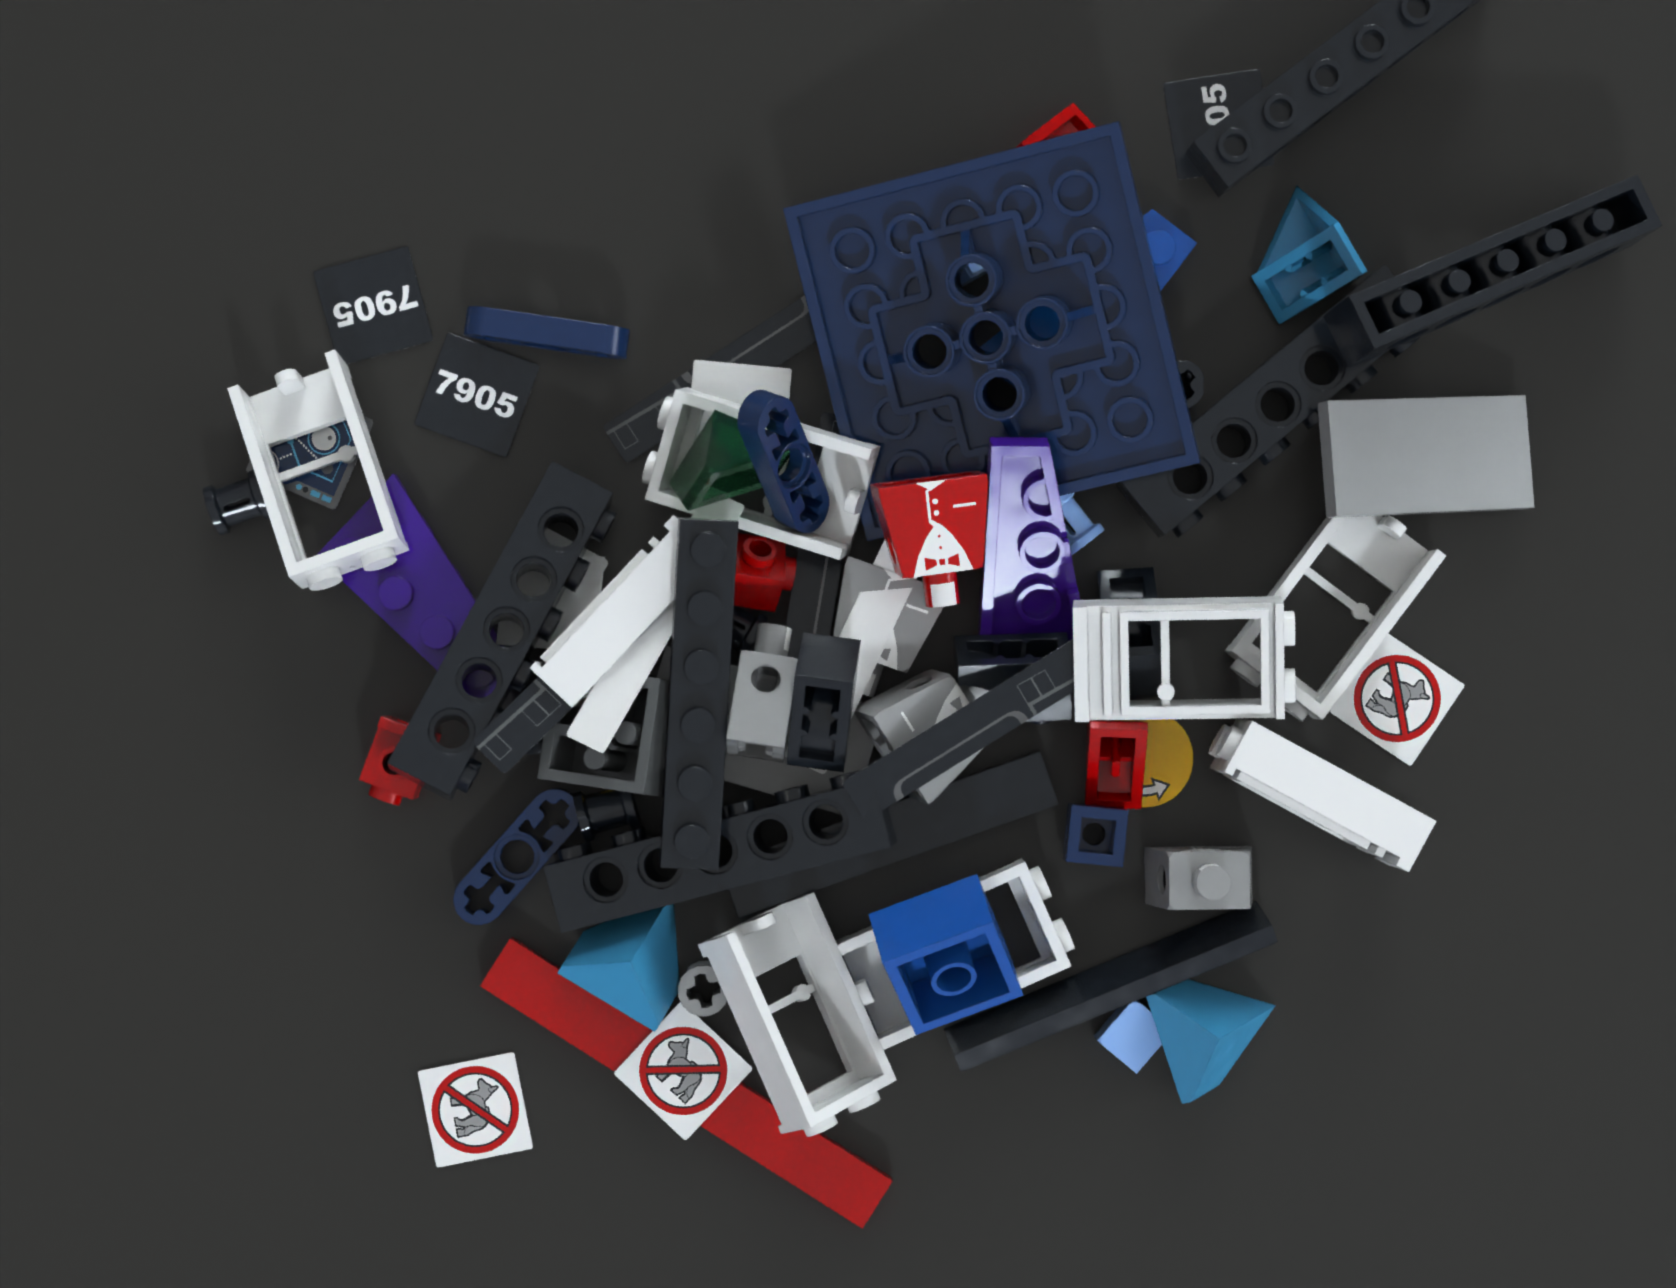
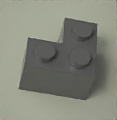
(632, 759)

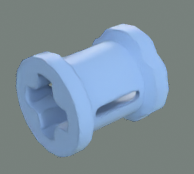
(1080, 522)

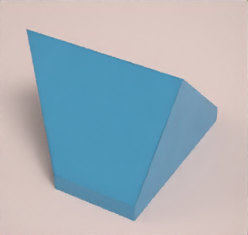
(1306, 259)
(629, 964)
(1204, 1032)

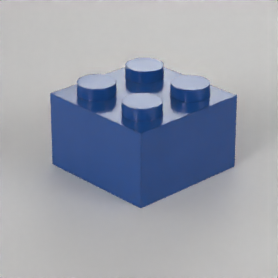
(945, 954)

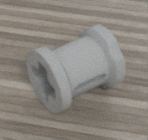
(694, 1002)

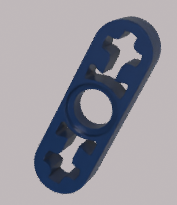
(546, 332)
(765, 448)
(478, 877)

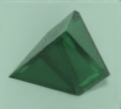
(716, 465)

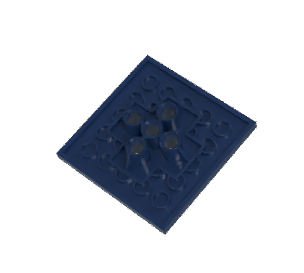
(1051, 231)

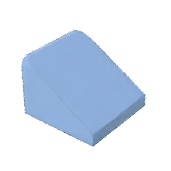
(1130, 1035)

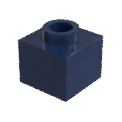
(1109, 849)

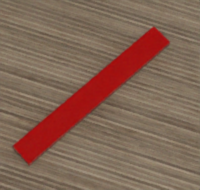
(742, 1120)

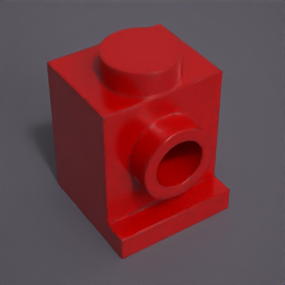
(762, 572)
(384, 784)

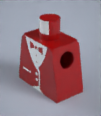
(934, 529)

